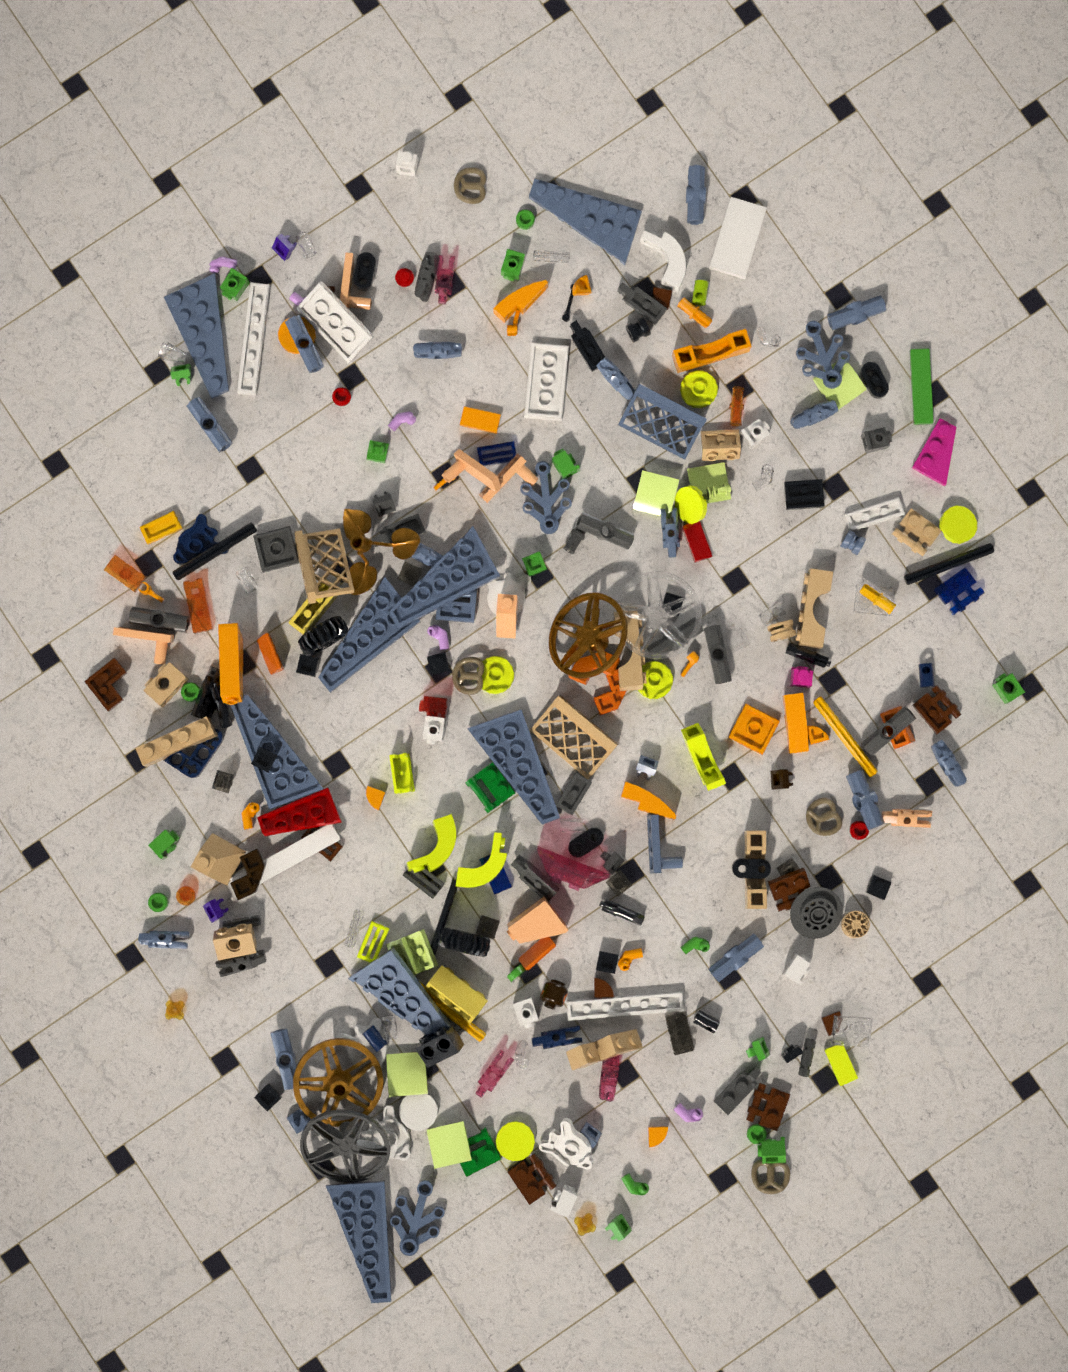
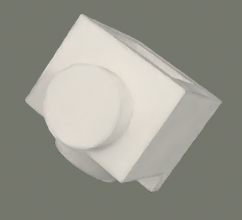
(407, 163)
(751, 438)
(431, 722)
(798, 968)
(522, 1005)
(564, 1201)

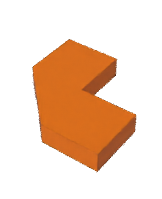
(588, 664)
(611, 700)

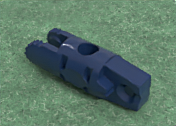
(546, 1038)

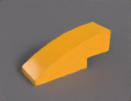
(519, 300)
(795, 723)
(647, 801)

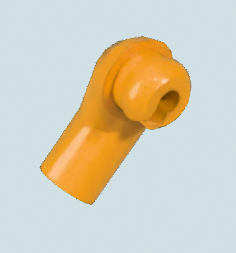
(627, 958)

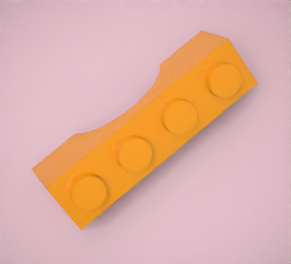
(721, 349)

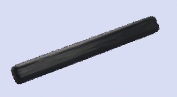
(214, 551)
(949, 563)

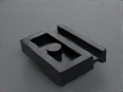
(804, 494)

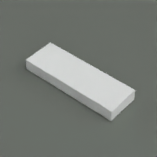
(874, 514)

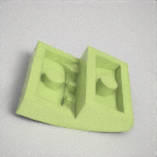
(848, 390)
(655, 493)
(415, 951)
(406, 1074)
(449, 1144)

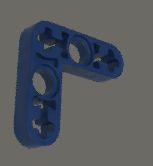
(195, 759)

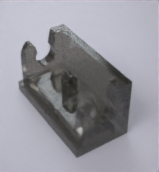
(679, 1033)

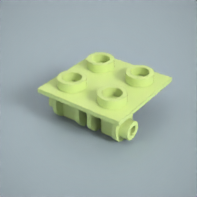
(711, 481)

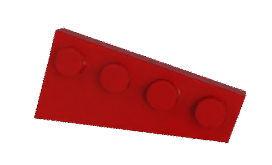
(302, 814)

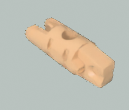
(897, 816)

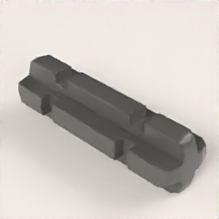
(254, 920)
(807, 1056)

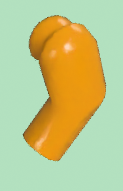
(248, 813)

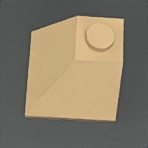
(218, 859)

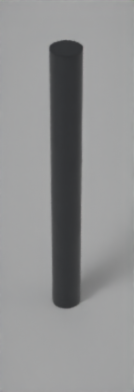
(444, 915)

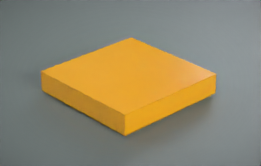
(753, 729)

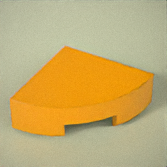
(581, 286)
(816, 735)
(375, 797)
(656, 1135)

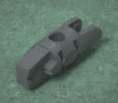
(426, 276)
(240, 963)

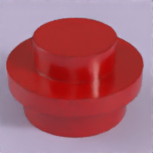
(404, 277)
(341, 396)
(858, 830)

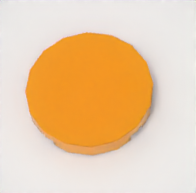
(287, 341)

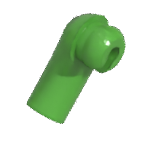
(635, 1188)

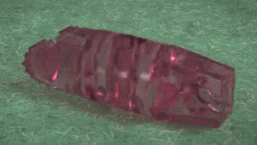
(444, 288)
(609, 1078)
(489, 1083)

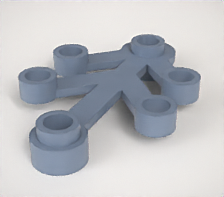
(823, 358)
(546, 500)
(416, 1222)

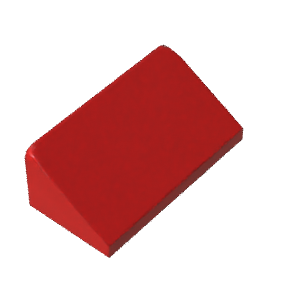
(697, 542)

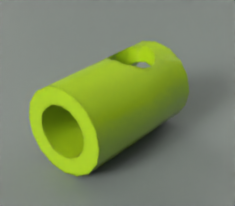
(700, 292)

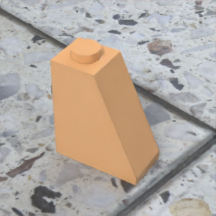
(506, 616)
(536, 923)

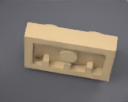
(720, 445)

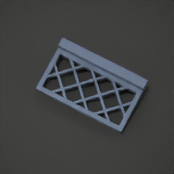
(669, 406)

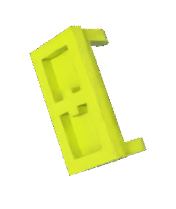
(402, 773)

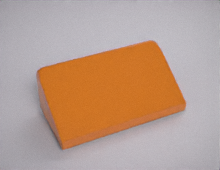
(270, 654)
(904, 737)
(536, 952)

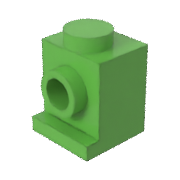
(511, 273)
(236, 291)
(565, 464)
(164, 843)
(772, 1151)

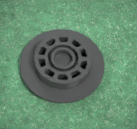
(817, 913)

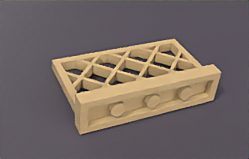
(308, 571)
(583, 723)

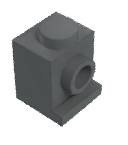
(871, 444)

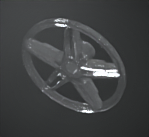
(658, 615)

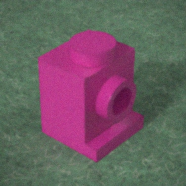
(801, 677)

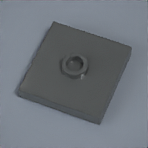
(276, 549)

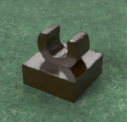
(780, 779)

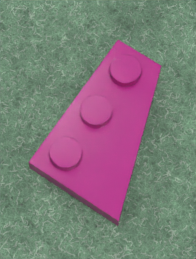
(937, 452)

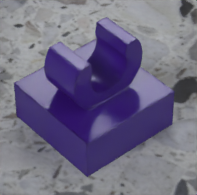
(283, 246)
(213, 910)

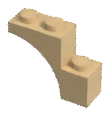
(605, 1048)

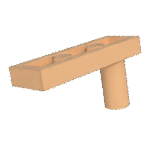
(347, 300)
(466, 463)
(517, 466)
(161, 639)

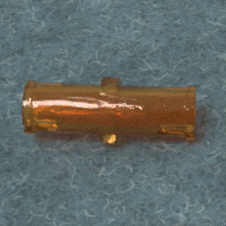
(736, 406)

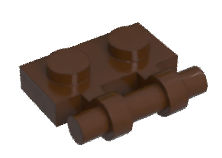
(932, 713)
(788, 885)
(773, 1109)
(526, 1181)

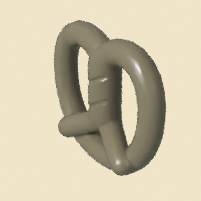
(470, 185)
(468, 675)
(823, 817)
(770, 1177)

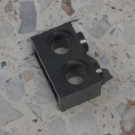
(441, 1048)

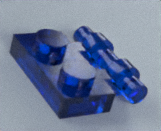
(955, 586)

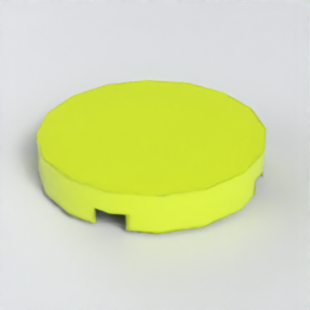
(698, 389)
(690, 504)
(958, 524)
(497, 675)
(658, 680)
(515, 1141)

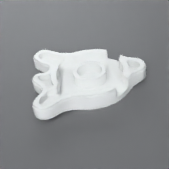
(509, 585)
(355, 1055)
(396, 1131)
(569, 1146)

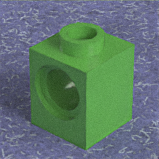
(1016, 689)

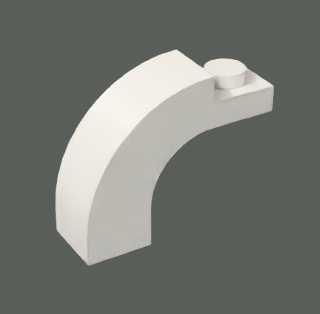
(673, 254)

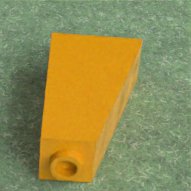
(231, 663)

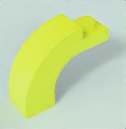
(702, 757)
(446, 839)
(482, 875)

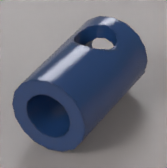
(926, 675)
(374, 1038)

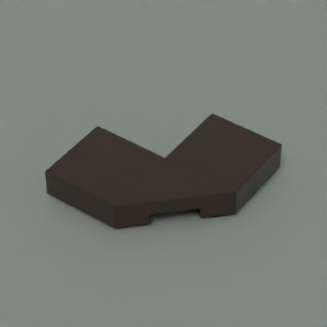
(254, 868)

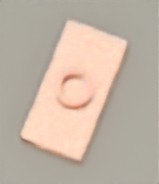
(125, 573)

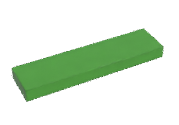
(921, 386)

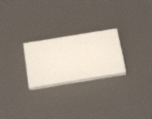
(737, 238)
(335, 322)
(546, 381)

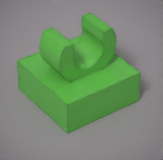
(181, 371)
(377, 451)
(534, 564)
(759, 1048)
(619, 1228)

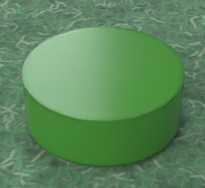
(525, 219)
(190, 691)
(158, 902)
(514, 974)
(756, 1134)

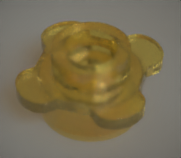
(169, 1010)
(582, 1230)

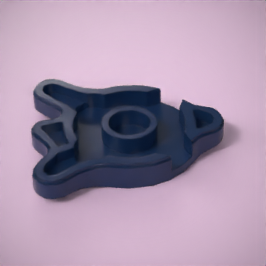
(195, 541)

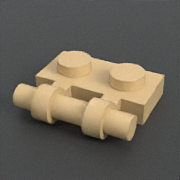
(920, 528)

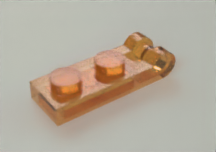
(198, 606)

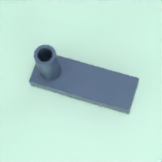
(657, 863)

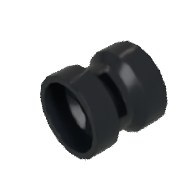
(638, 330)

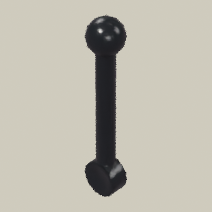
(566, 317)

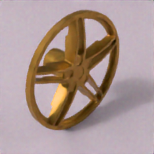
(588, 636)
(338, 1082)

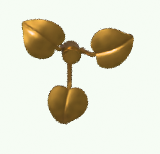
(358, 523)

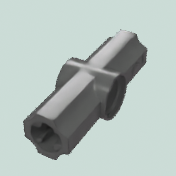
(594, 527)
(147, 618)
(666, 645)
(719, 666)
(879, 739)

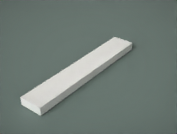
(253, 339)
(297, 852)
(624, 1006)

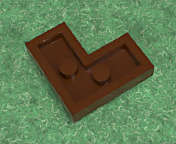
(102, 684)

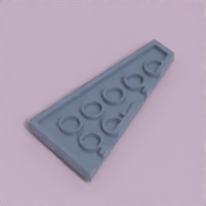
(598, 220)
(199, 322)
(453, 576)
(367, 637)
(514, 754)
(289, 776)
(401, 992)
(364, 1223)

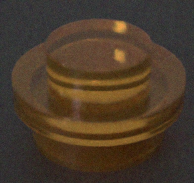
(185, 895)

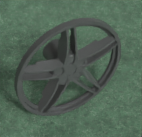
(346, 1144)

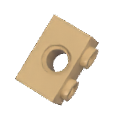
(176, 682)
(228, 949)

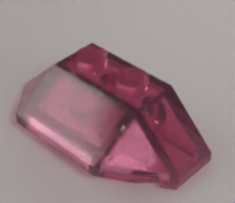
(569, 870)

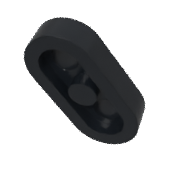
(364, 272)
(874, 380)
(585, 842)
(751, 866)

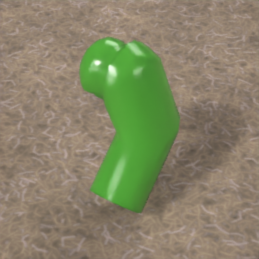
(696, 943)

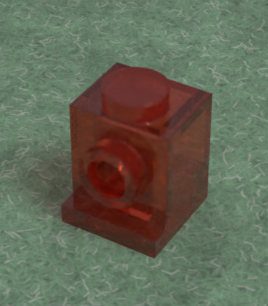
(433, 706)

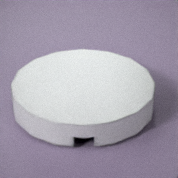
(418, 1111)

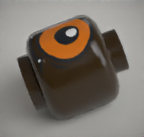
(554, 994)

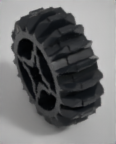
(323, 635)
(464, 942)

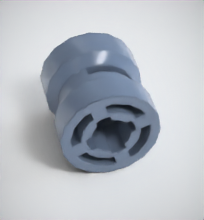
(853, 542)

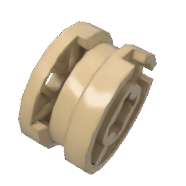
(781, 633)
(855, 924)

